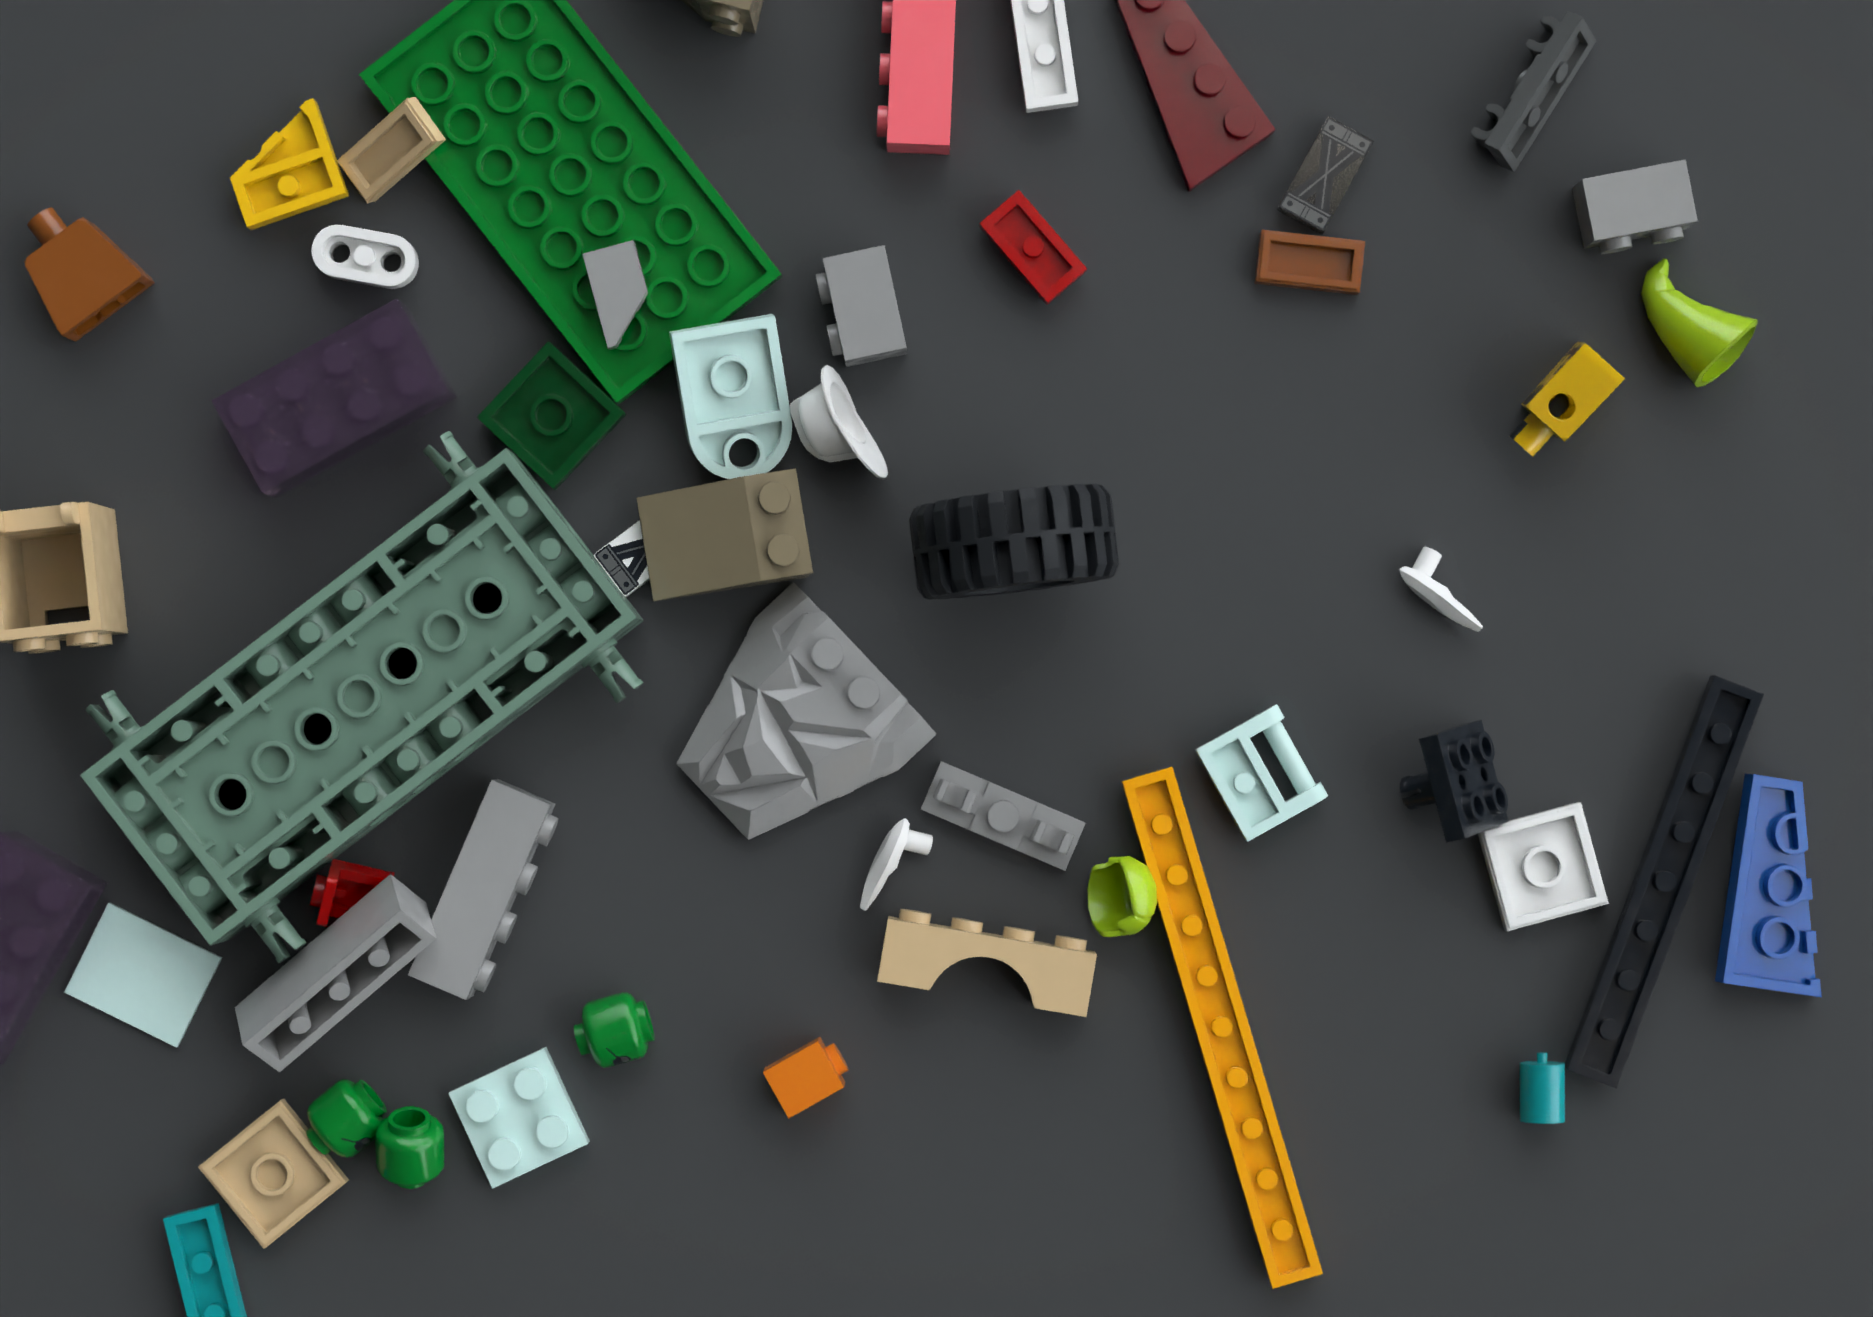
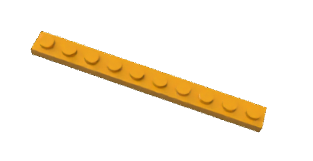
(1222, 1028)

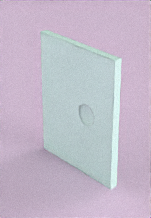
(143, 974)

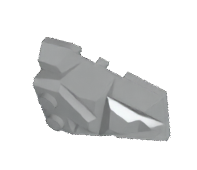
(798, 721)

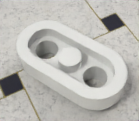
(366, 256)

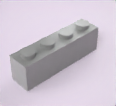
(483, 888)
(334, 973)

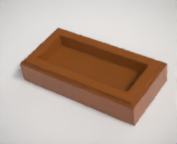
(1309, 262)

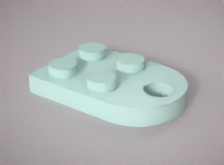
(733, 391)

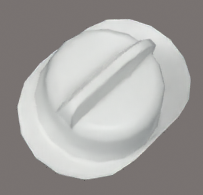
(832, 426)

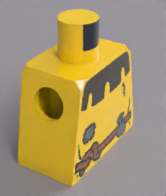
(1584, 381)

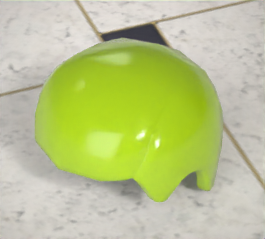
(1121, 896)

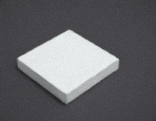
(1543, 866)

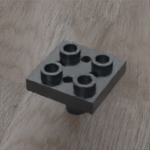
(1459, 781)

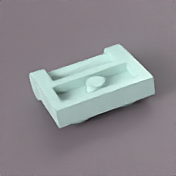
(1246, 782)

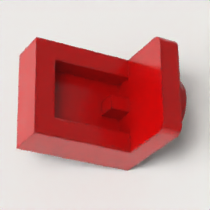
(343, 888)

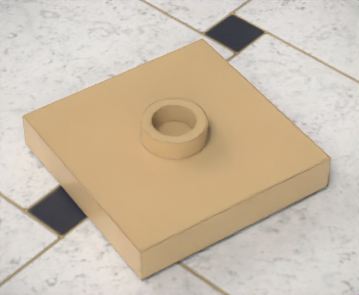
(273, 1174)

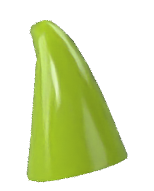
(1696, 335)

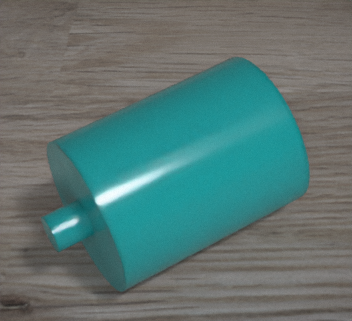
(1542, 1091)

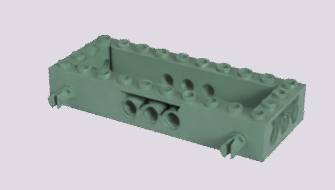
(386, 731)

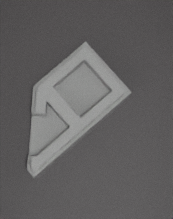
(616, 287)

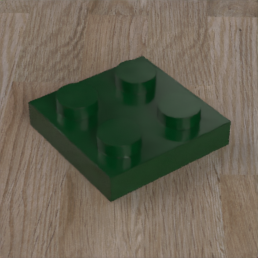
(551, 415)

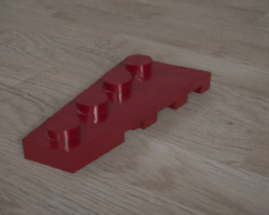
(1196, 90)

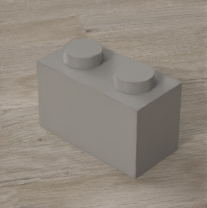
(1635, 206)
(863, 305)

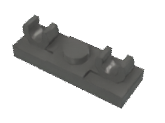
(1537, 89)

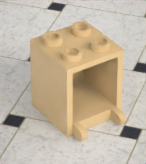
(58, 562)

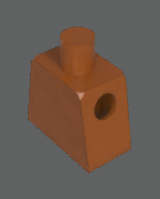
(81, 273)

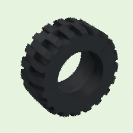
(1014, 541)

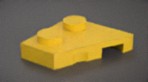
(290, 172)

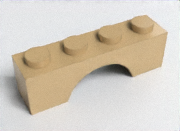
(1055, 974)

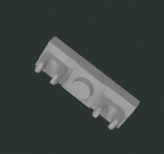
(1003, 815)

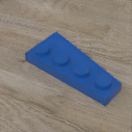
(1767, 904)

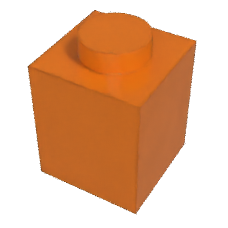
(806, 1076)

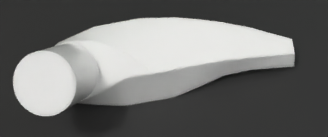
(1433, 593)
(888, 857)

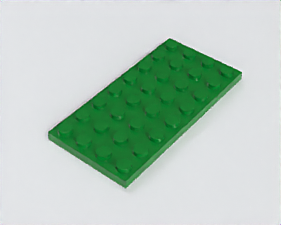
(567, 160)

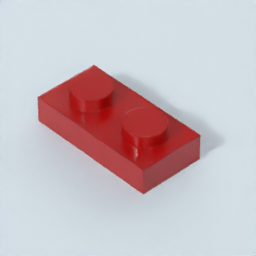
(1032, 247)

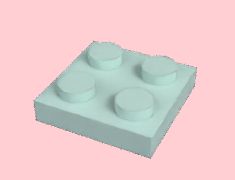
(519, 1117)

